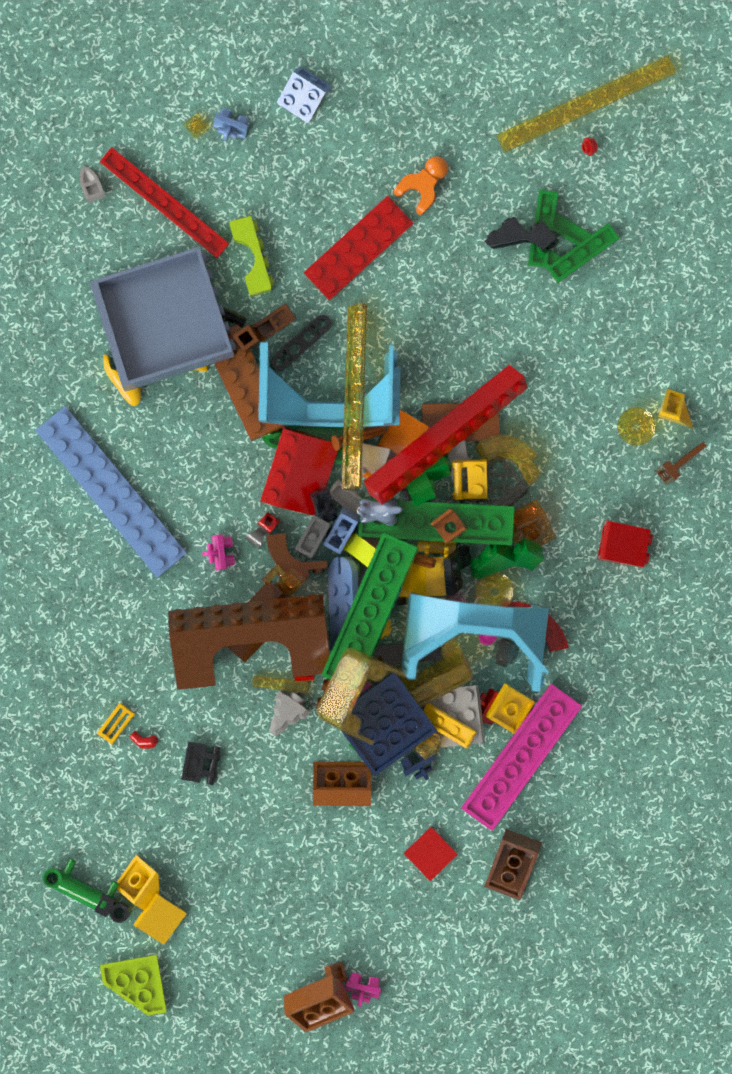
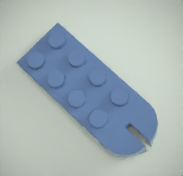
(342, 589)

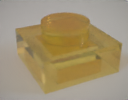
(196, 126)

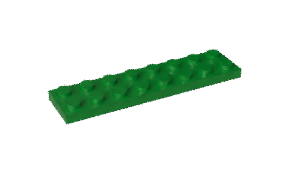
(484, 523)
(374, 600)

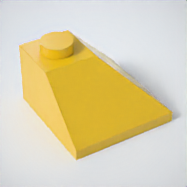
(139, 883)

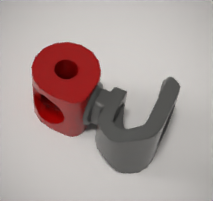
(266, 525)

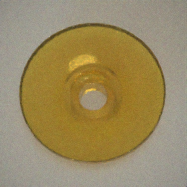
(646, 426)
(499, 582)

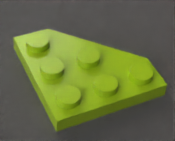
(137, 983)

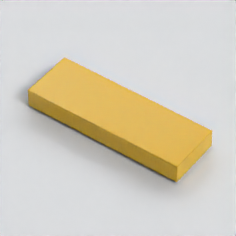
(450, 726)

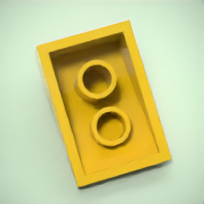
(425, 580)

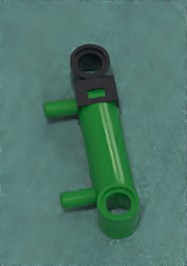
(98, 901)

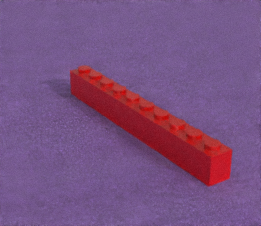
(445, 434)

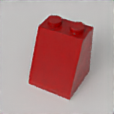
(624, 544)

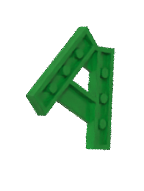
(587, 244)

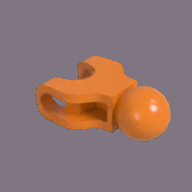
(424, 182)

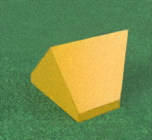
(675, 408)

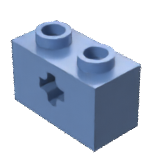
(341, 530)

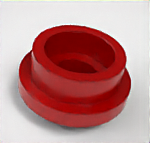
(589, 146)

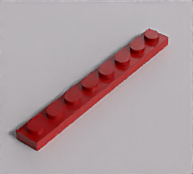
(164, 203)

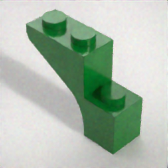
(422, 487)
(500, 557)

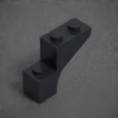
(514, 233)

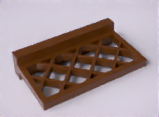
(669, 472)

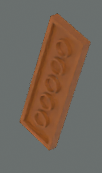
(241, 381)

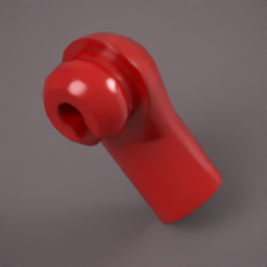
(144, 743)

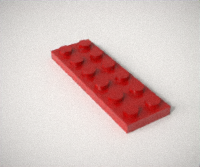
(358, 248)

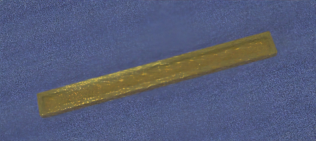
(586, 104)
(354, 397)

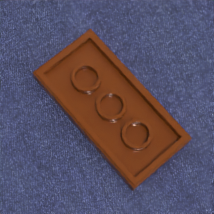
(434, 412)

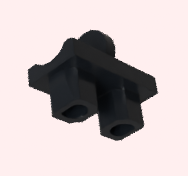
(324, 505)

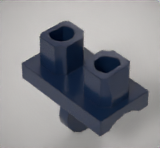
(409, 767)

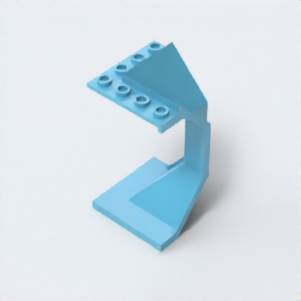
(285, 406)
(437, 620)

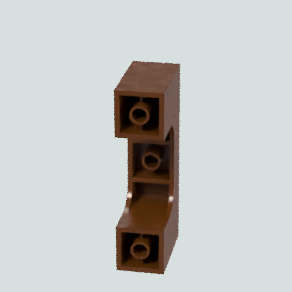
(202, 631)

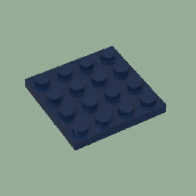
(391, 720)

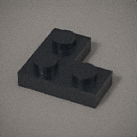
(452, 568)

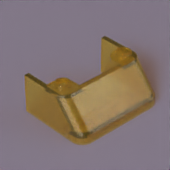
(440, 677)
(346, 687)

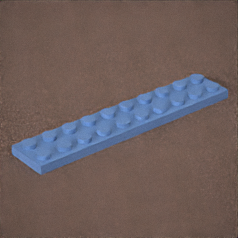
(111, 491)

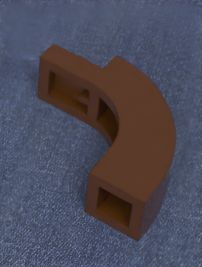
(265, 329)
(279, 552)

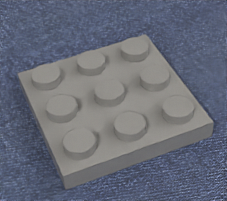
(466, 707)

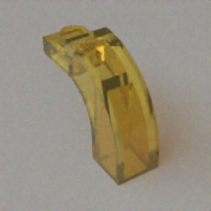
(512, 449)

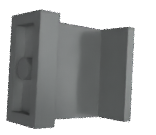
(312, 537)

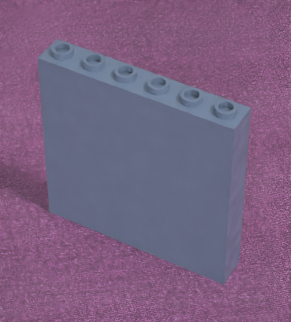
(162, 319)

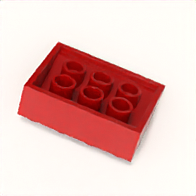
(298, 469)

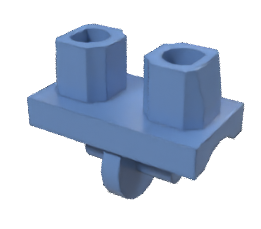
(230, 127)

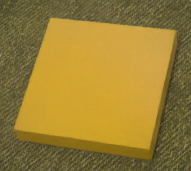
(510, 708)
(160, 918)

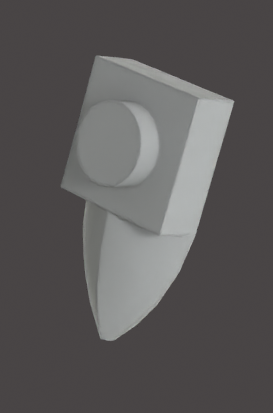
(90, 185)

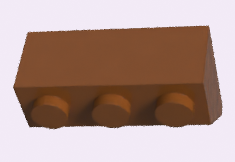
(341, 784)
(318, 1004)

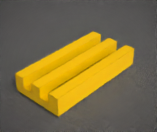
(125, 710)

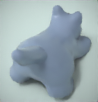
(374, 511)

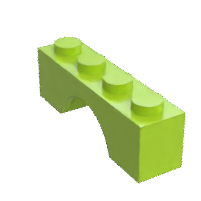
(244, 233)

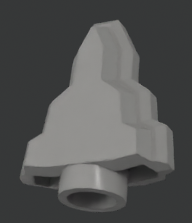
(287, 712)

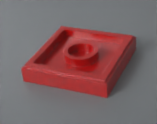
(430, 853)

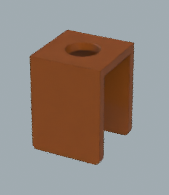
(440, 522)

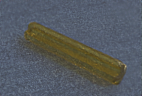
(280, 684)

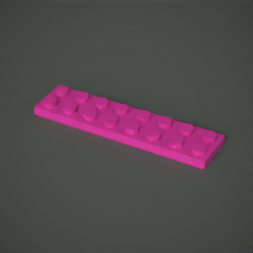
(521, 757)

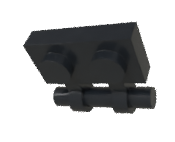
(194, 763)

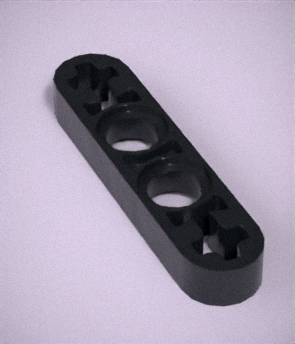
(298, 340)

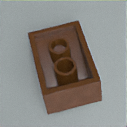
(513, 864)

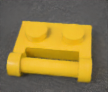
(476, 479)

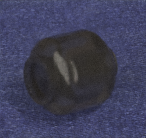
(505, 652)

